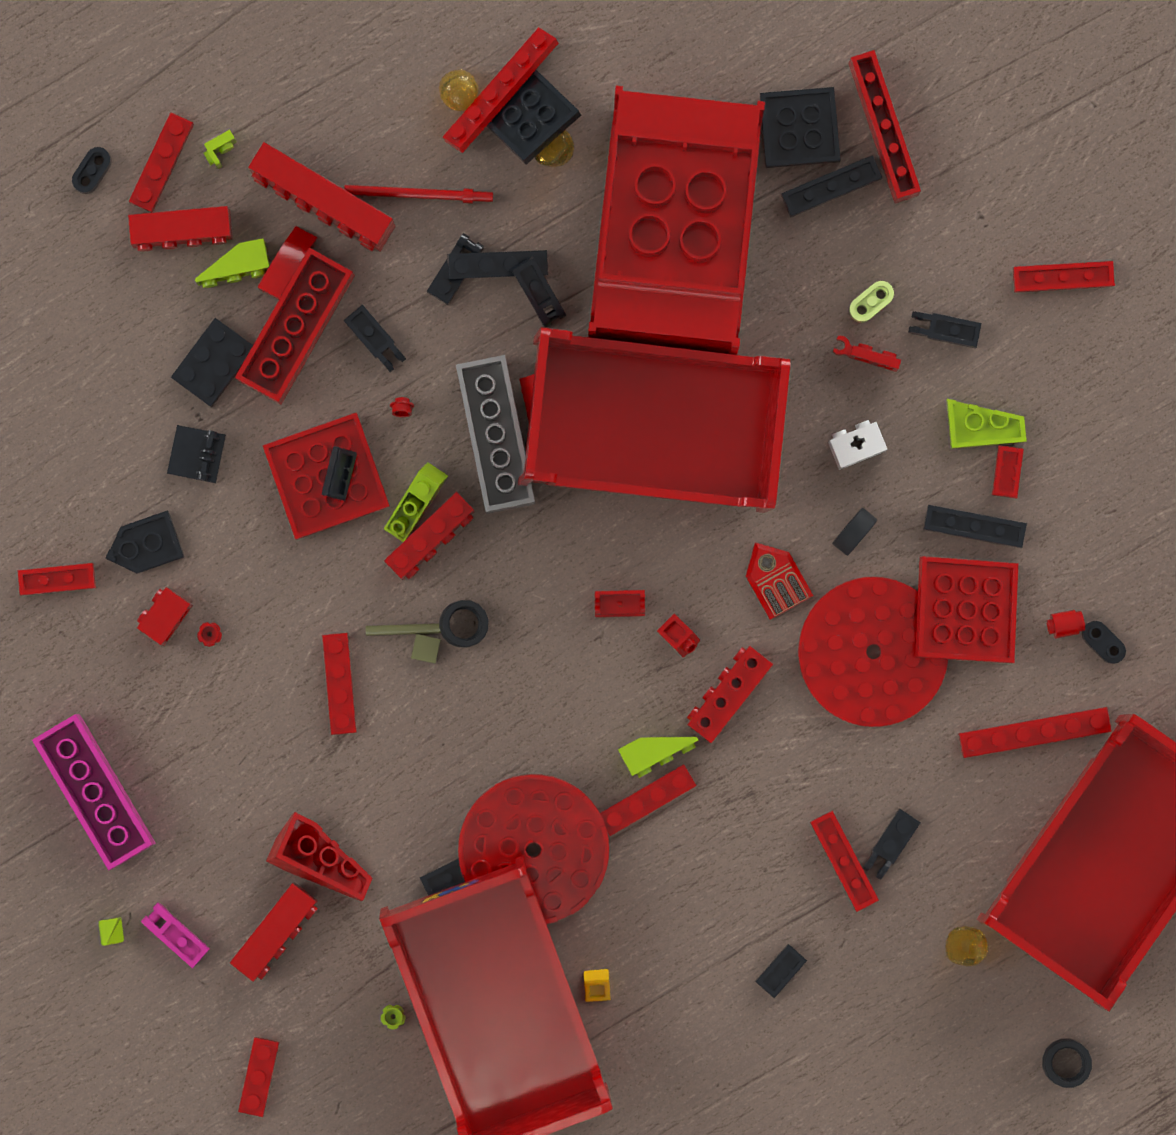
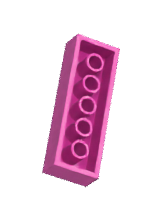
(94, 791)

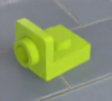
(222, 144)

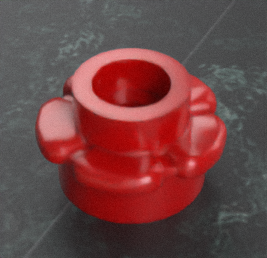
(402, 407)
(214, 629)

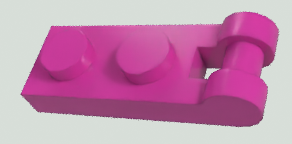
(176, 935)

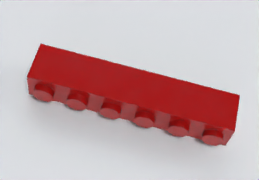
(884, 126)

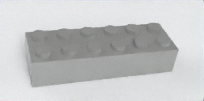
(494, 433)

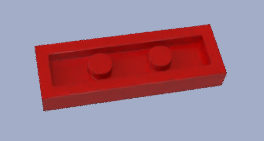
(56, 579)
(258, 1076)

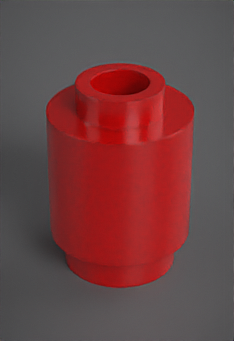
(1065, 623)

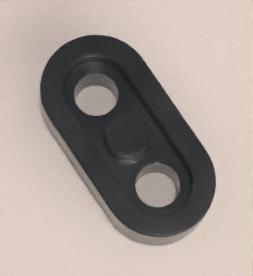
(90, 170)
(1104, 642)

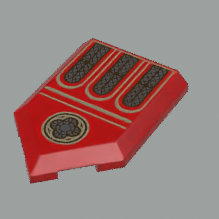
(776, 580)

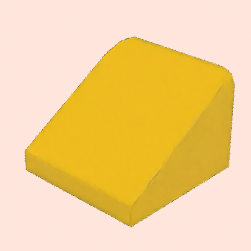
(597, 985)

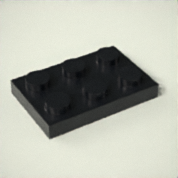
(212, 362)

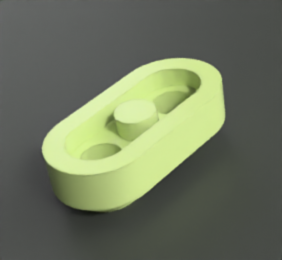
(871, 302)

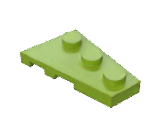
(982, 426)

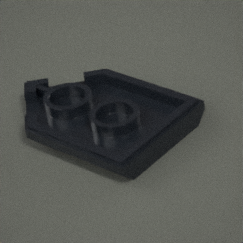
(146, 544)

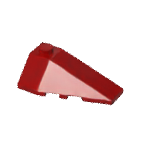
(312, 855)

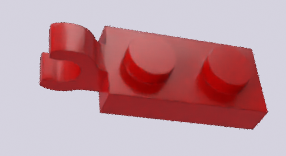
(865, 354)

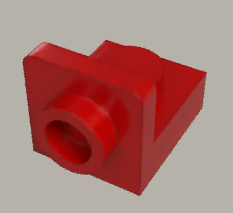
(679, 635)

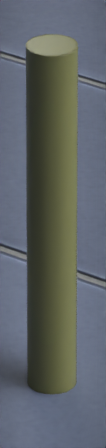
(402, 629)

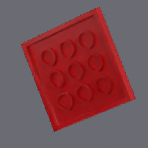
(300, 470)
(966, 610)

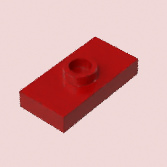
(1007, 472)

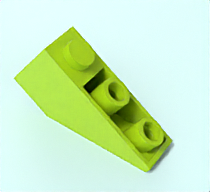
(241, 261)
(415, 501)
(650, 750)

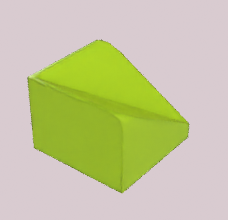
(111, 931)

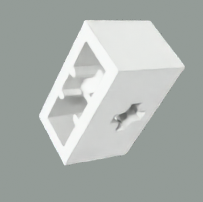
(872, 444)

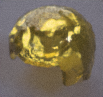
(458, 89)
(557, 152)
(966, 946)

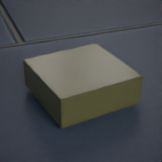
(425, 648)

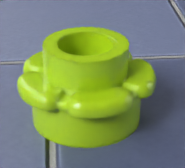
(386, 1016)

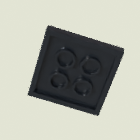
(533, 118)
(800, 127)

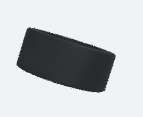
(854, 531)
(444, 623)
(1074, 1081)

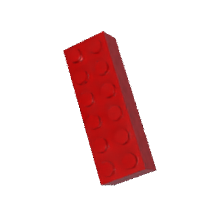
(322, 197)
(295, 326)

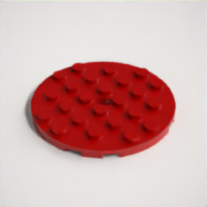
(836, 659)
(542, 812)

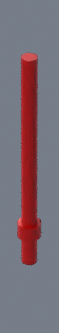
(467, 195)

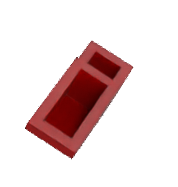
(286, 262)

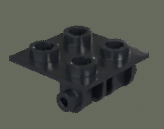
(196, 454)

